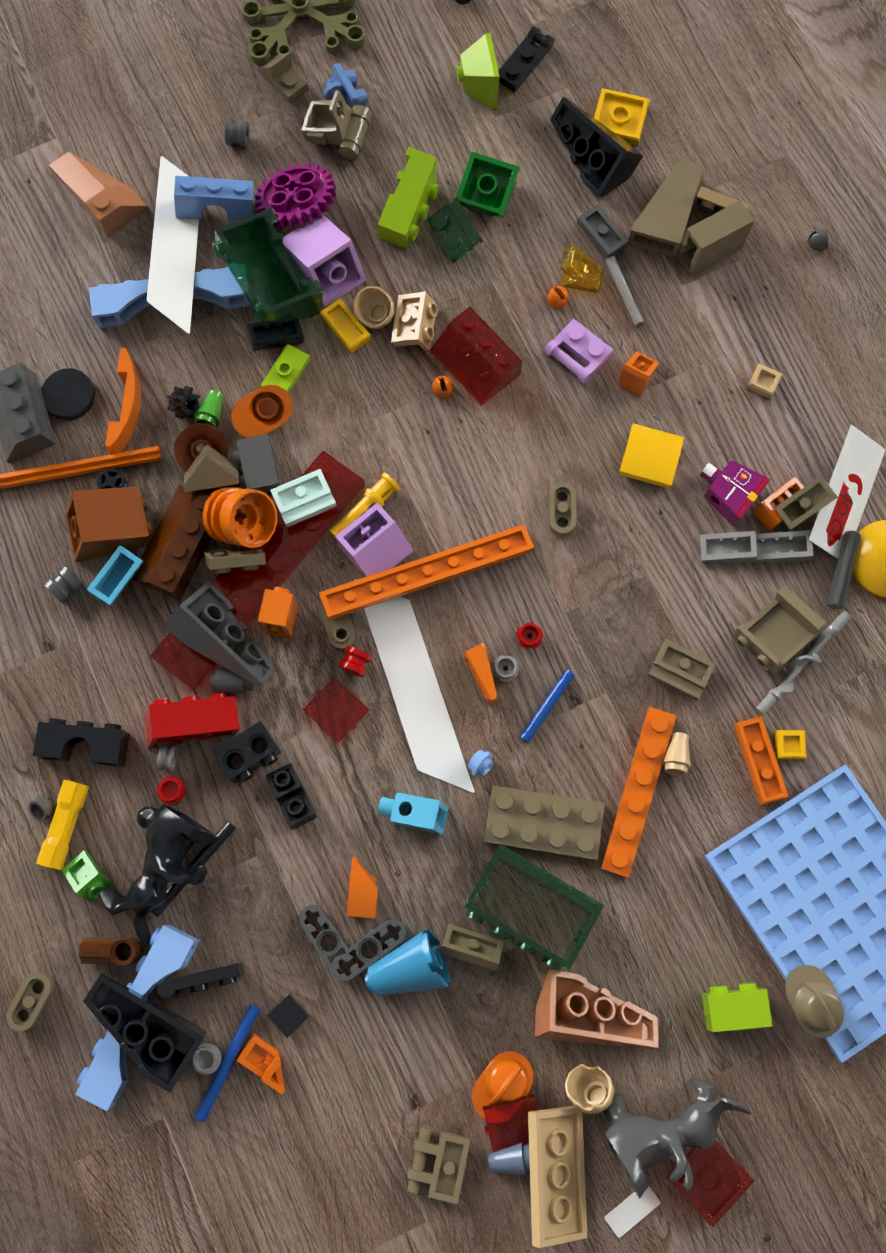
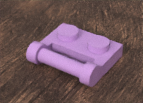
(581, 344)

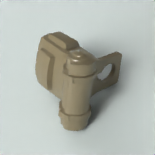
(337, 124)

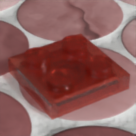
(716, 1183)

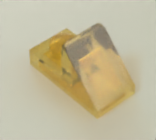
(580, 270)

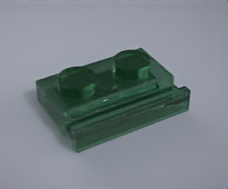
(454, 230)

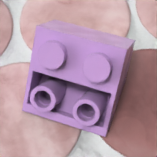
(374, 542)

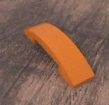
(121, 432)

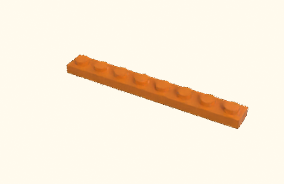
(426, 572)

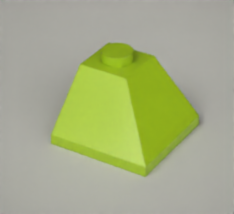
(480, 72)

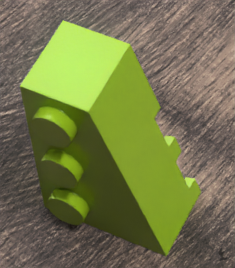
(410, 200)

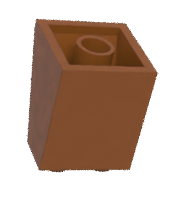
(105, 519)

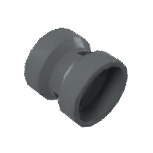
(63, 584)

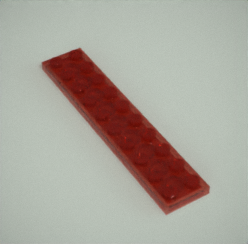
(282, 556)

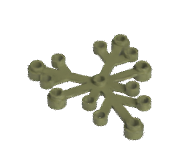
(294, 9)

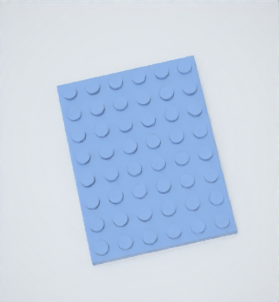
(817, 896)

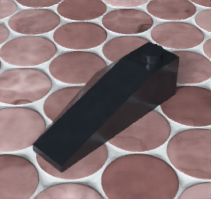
(597, 151)
(148, 1032)

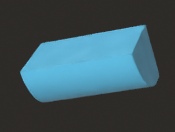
(114, 576)

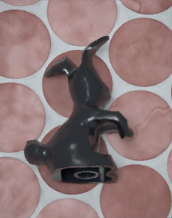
(168, 840)

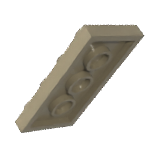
(544, 822)

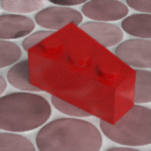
(191, 719)

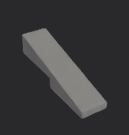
(753, 547)

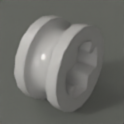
(167, 758)

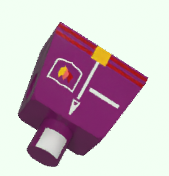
(733, 489)

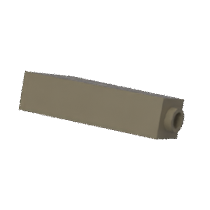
(667, 213)

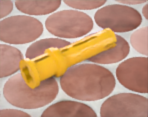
(378, 493)

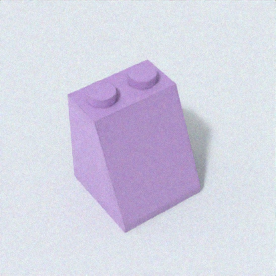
(325, 256)

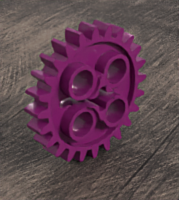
(296, 194)

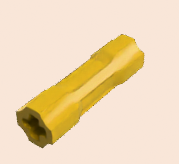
(56, 845)

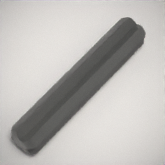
(844, 569)

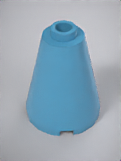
(410, 968)

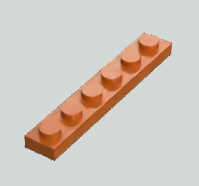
(638, 792)

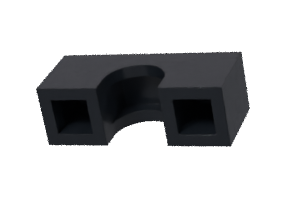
(57, 739)

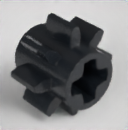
(183, 402)

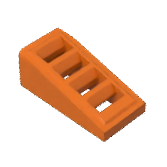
(766, 509)
(479, 665)

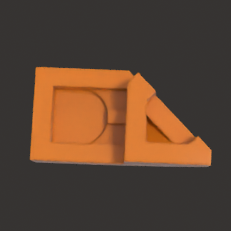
(362, 892)
(263, 1061)

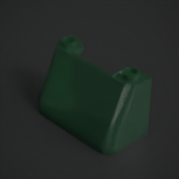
(266, 270)

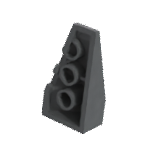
(211, 629)

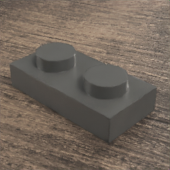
(602, 231)

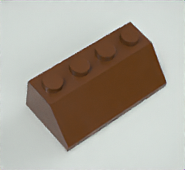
(176, 545)

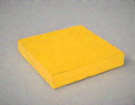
(622, 114)

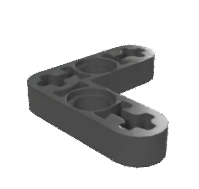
(342, 950)

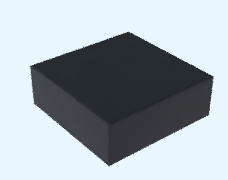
(288, 1015)

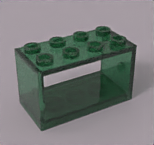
(551, 883)

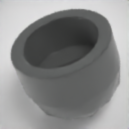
(819, 239)
(41, 808)

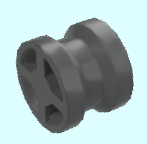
(237, 133)

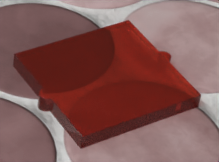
(336, 710)
(509, 1122)

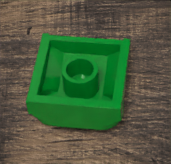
(487, 185)

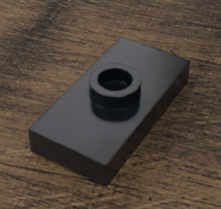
(274, 334)

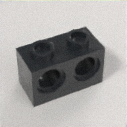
(243, 745)

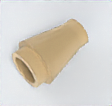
(678, 755)

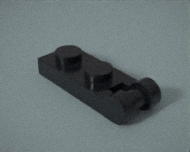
(525, 59)
(200, 980)

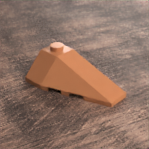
(101, 195)
(583, 1013)

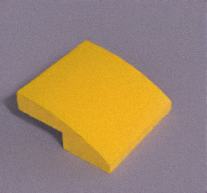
(651, 456)

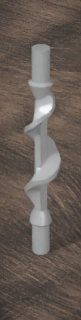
(797, 664)

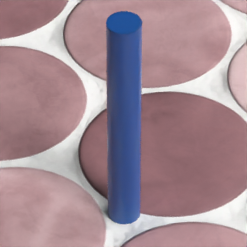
(547, 706)

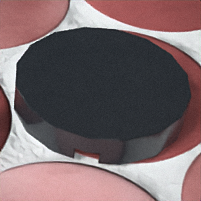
(68, 393)

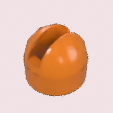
(555, 300)
(437, 390)

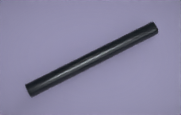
(200, 859)

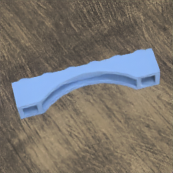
(120, 302)
(109, 1072)

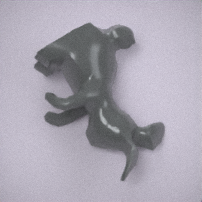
(644, 1141)

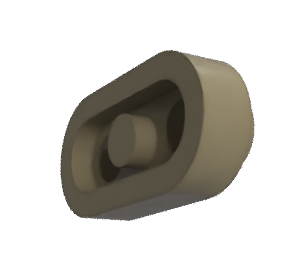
(562, 510)
(336, 625)
(30, 1000)

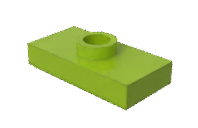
(287, 368)

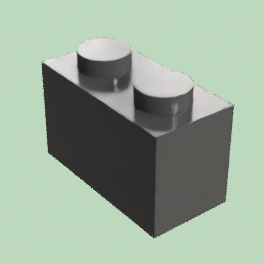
(257, 463)

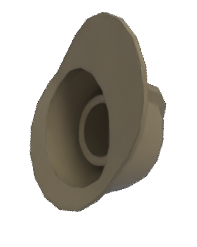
(814, 1001)

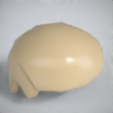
(373, 307)
(589, 1089)

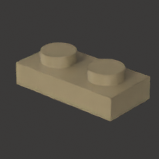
(472, 947)

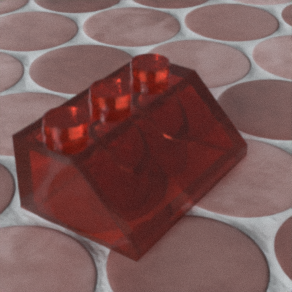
(476, 356)

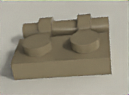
(448, 1166)

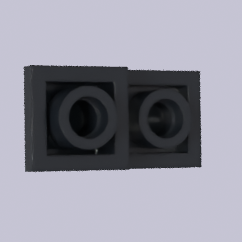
(291, 796)

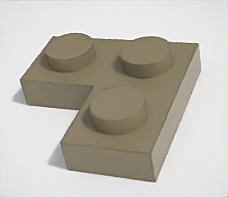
(223, 559)

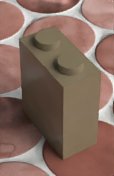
(715, 237)

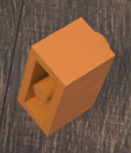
(278, 613)

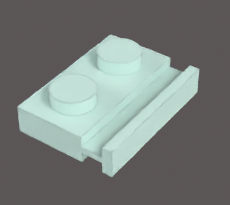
(303, 498)

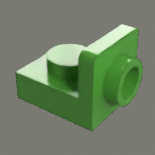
(86, 877)

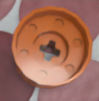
(240, 516)

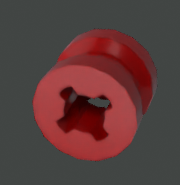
(354, 661)

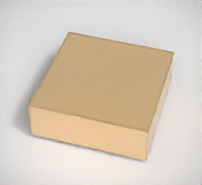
(764, 381)

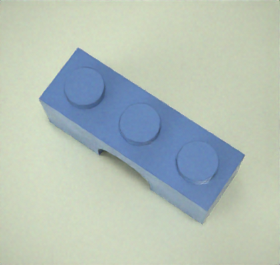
(196, 193)

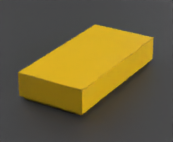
(345, 325)

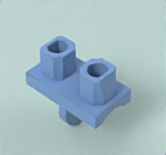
(345, 83)

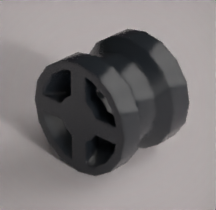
(110, 478)

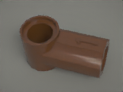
(109, 950)

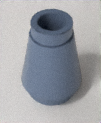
(511, 1160)

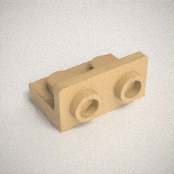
(414, 320)

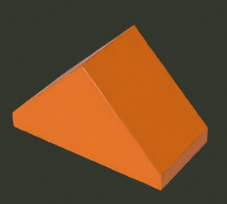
(637, 373)

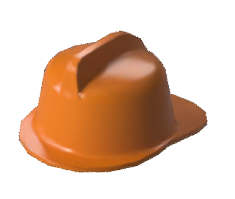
(261, 411)
(503, 1080)

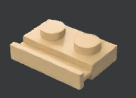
(711, 199)

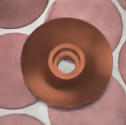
(196, 434)

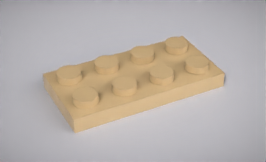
(557, 1176)

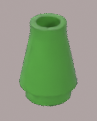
(210, 409)

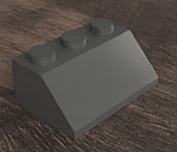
(23, 414)

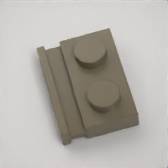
(681, 669)

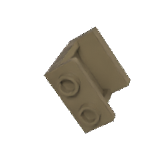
(780, 631)

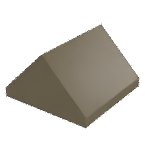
(210, 471)

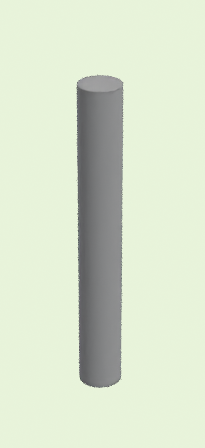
(624, 291)

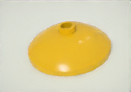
(871, 559)

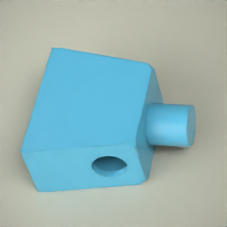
(426, 813)

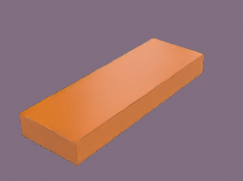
(761, 760)

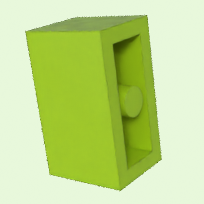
(736, 1008)

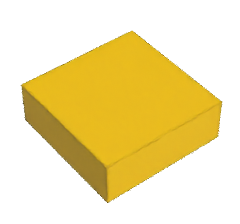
(790, 744)

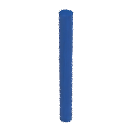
(227, 1063)

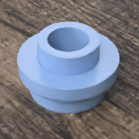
(480, 763)

